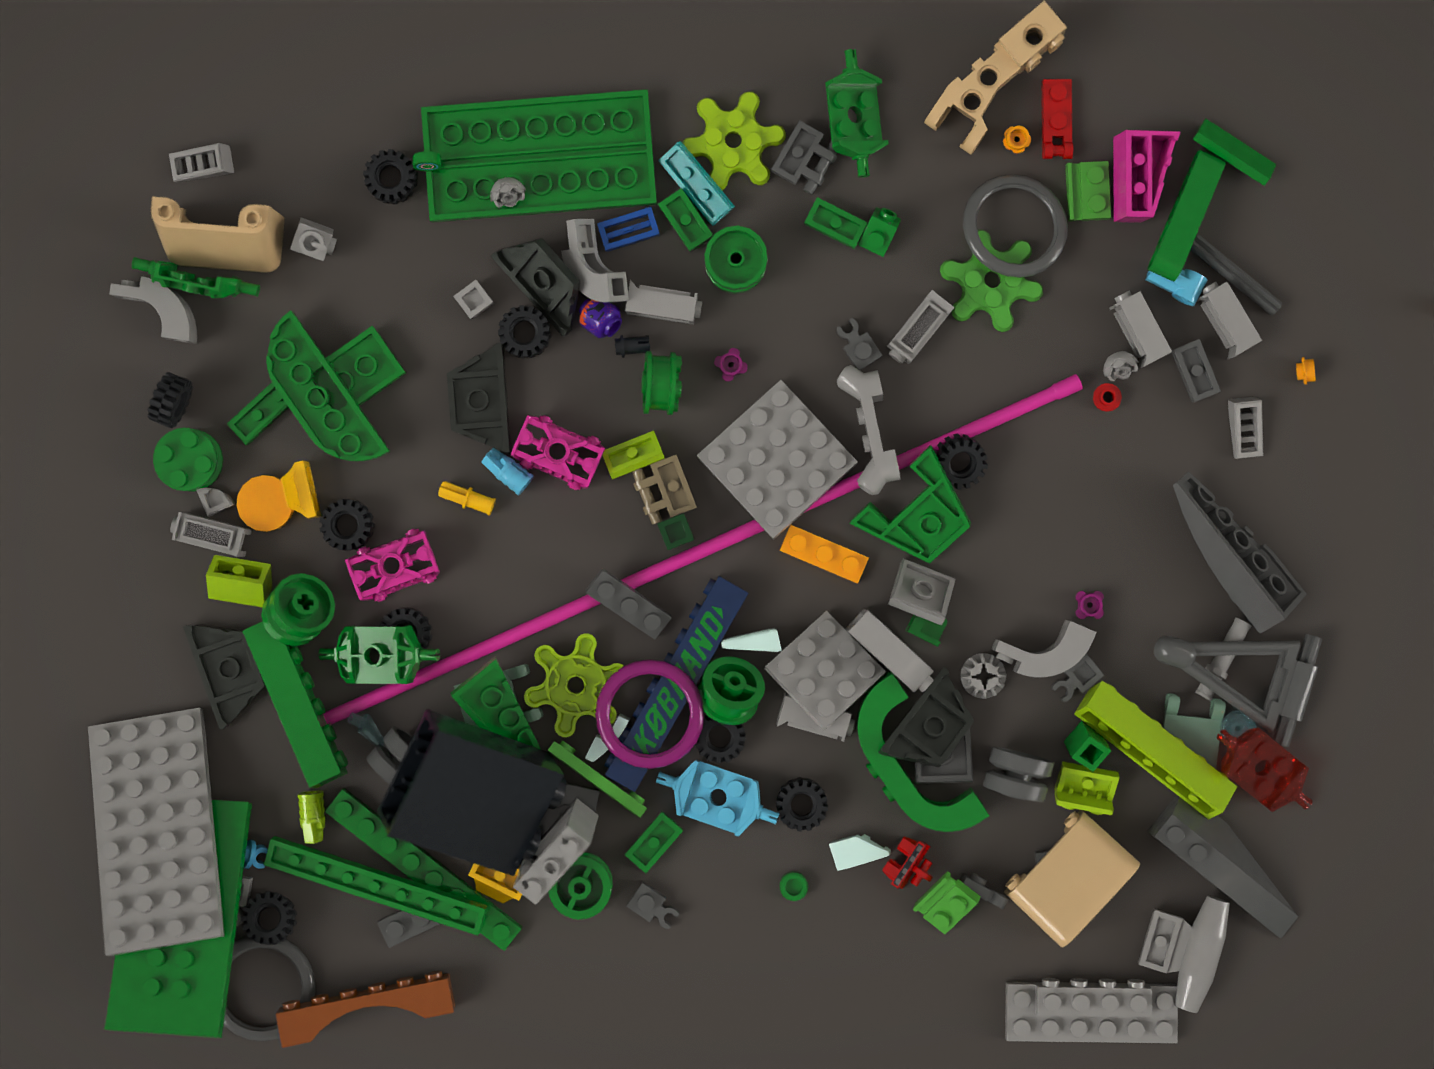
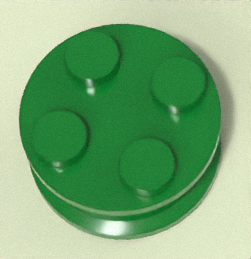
(661, 383)
(187, 459)
(731, 690)
(583, 888)

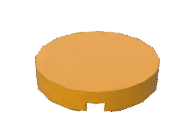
(263, 504)

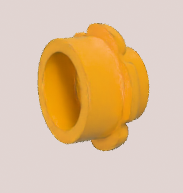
(1023, 135)
(1306, 370)

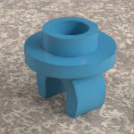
(252, 851)

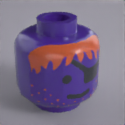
(600, 318)

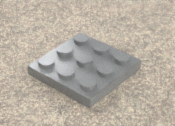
(825, 670)

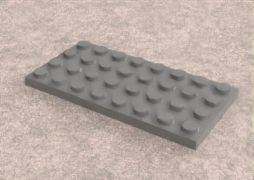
(155, 832)

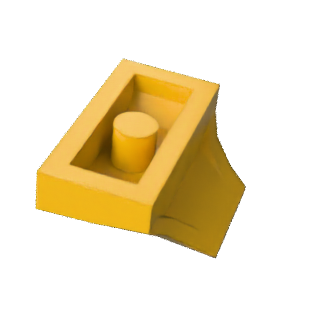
(300, 490)
(495, 883)

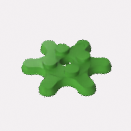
(996, 300)

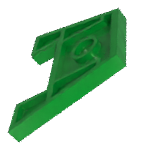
(927, 522)

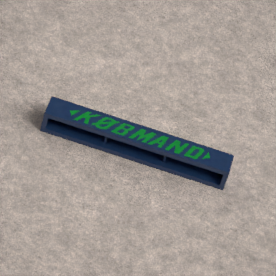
(666, 698)

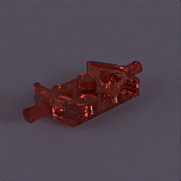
(1279, 780)

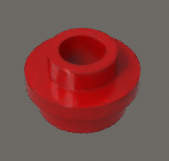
(1099, 401)

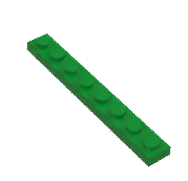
(418, 863)
(376, 885)

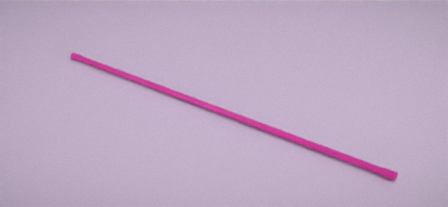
(1055, 392)

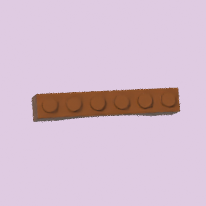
(426, 996)

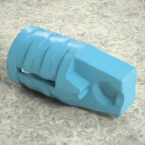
(507, 471)

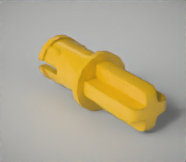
(466, 497)

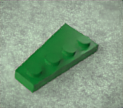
(493, 705)

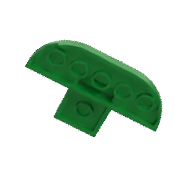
(329, 390)

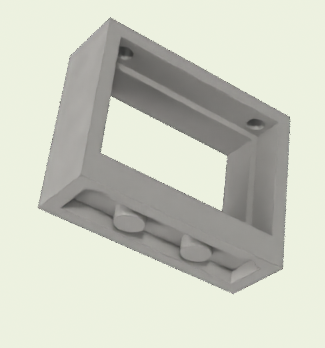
(557, 851)

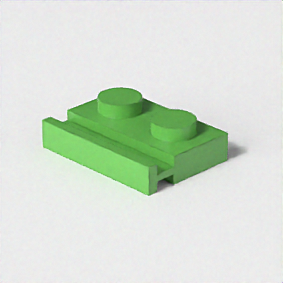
(1088, 191)
(946, 903)

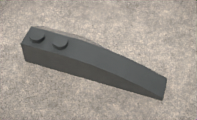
(1243, 567)
(1224, 861)

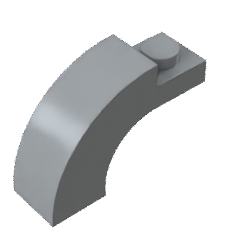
(584, 261)
(174, 312)

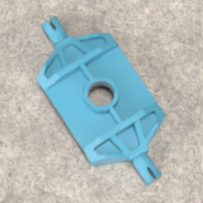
(694, 798)

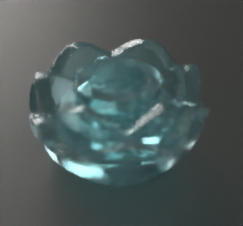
(1235, 719)

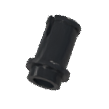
(631, 345)

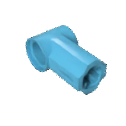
(1185, 288)

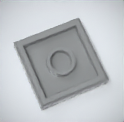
(922, 591)

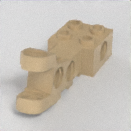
(1010, 58)

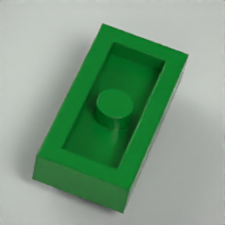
(685, 220)
(835, 223)
(654, 842)

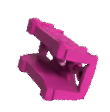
(551, 466)
(403, 577)

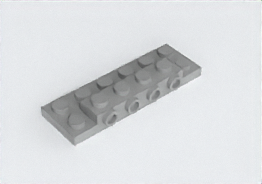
(1091, 1011)

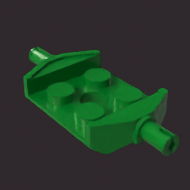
(855, 91)
(218, 287)
(397, 648)

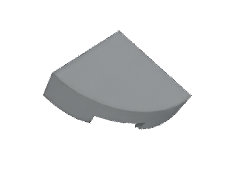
(214, 500)

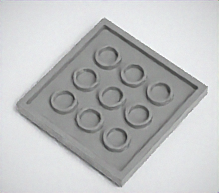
(777, 459)

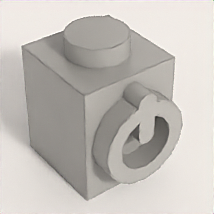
(313, 239)

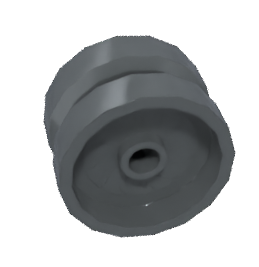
(387, 759)
(1018, 774)

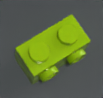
(239, 581)

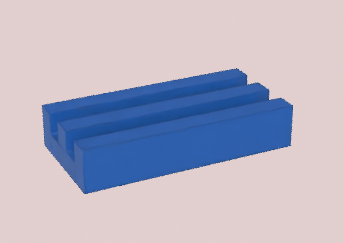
(633, 239)

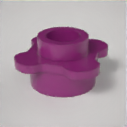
(729, 372)
(1083, 599)

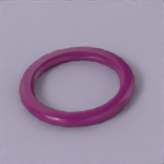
(603, 714)

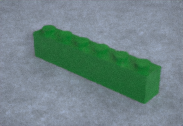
(297, 707)

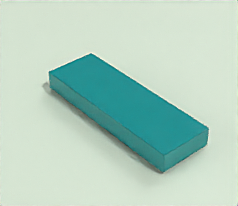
(696, 183)

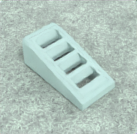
(757, 641)

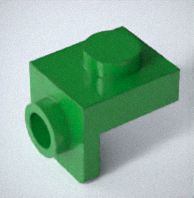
(880, 231)

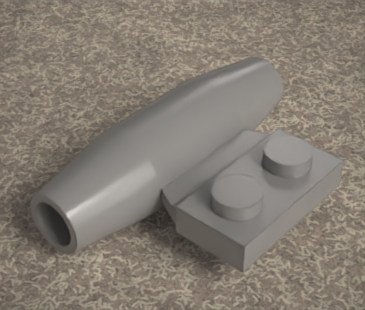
(1191, 950)

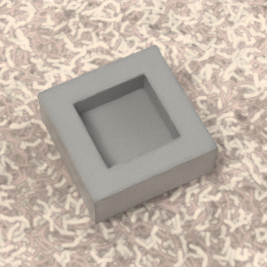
(473, 299)

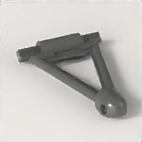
(1289, 685)

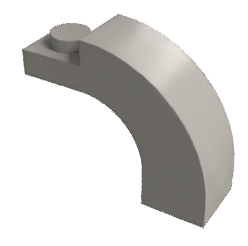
(1061, 656)

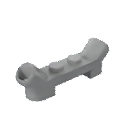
(883, 465)

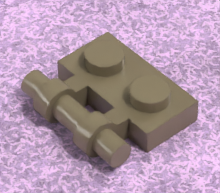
(672, 485)

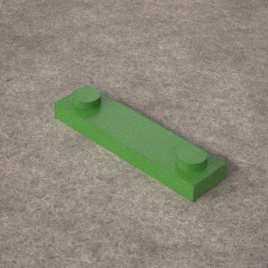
(630, 801)

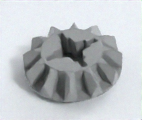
(973, 666)

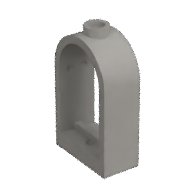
(890, 651)

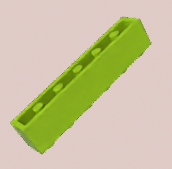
(1156, 750)

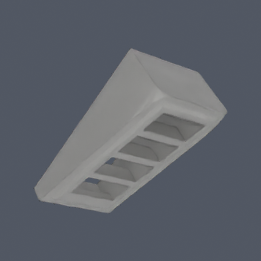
(219, 161)
(1236, 427)

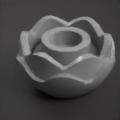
(507, 192)
(1120, 365)

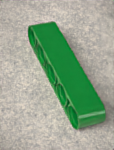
(1186, 215)

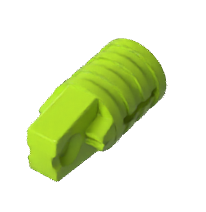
(312, 815)

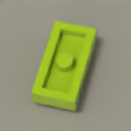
(633, 454)

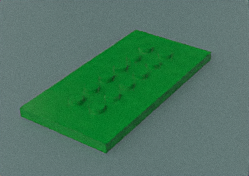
(561, 148)
(186, 984)

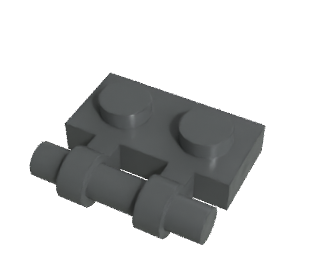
(797, 154)

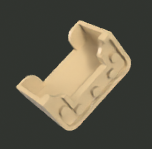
(249, 247)
(1073, 879)

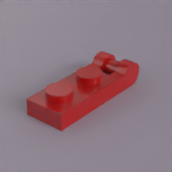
(1057, 118)

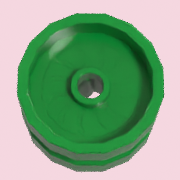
(737, 242)
(298, 609)

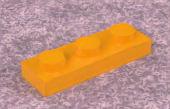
(824, 554)

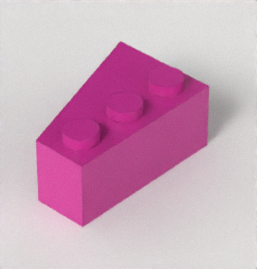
(1139, 172)

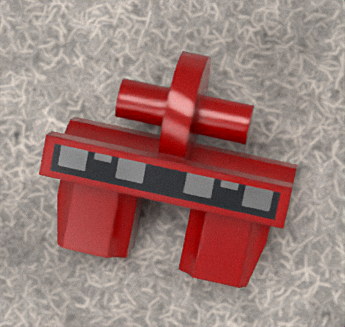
(901, 874)

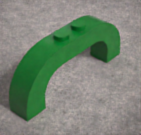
(943, 816)

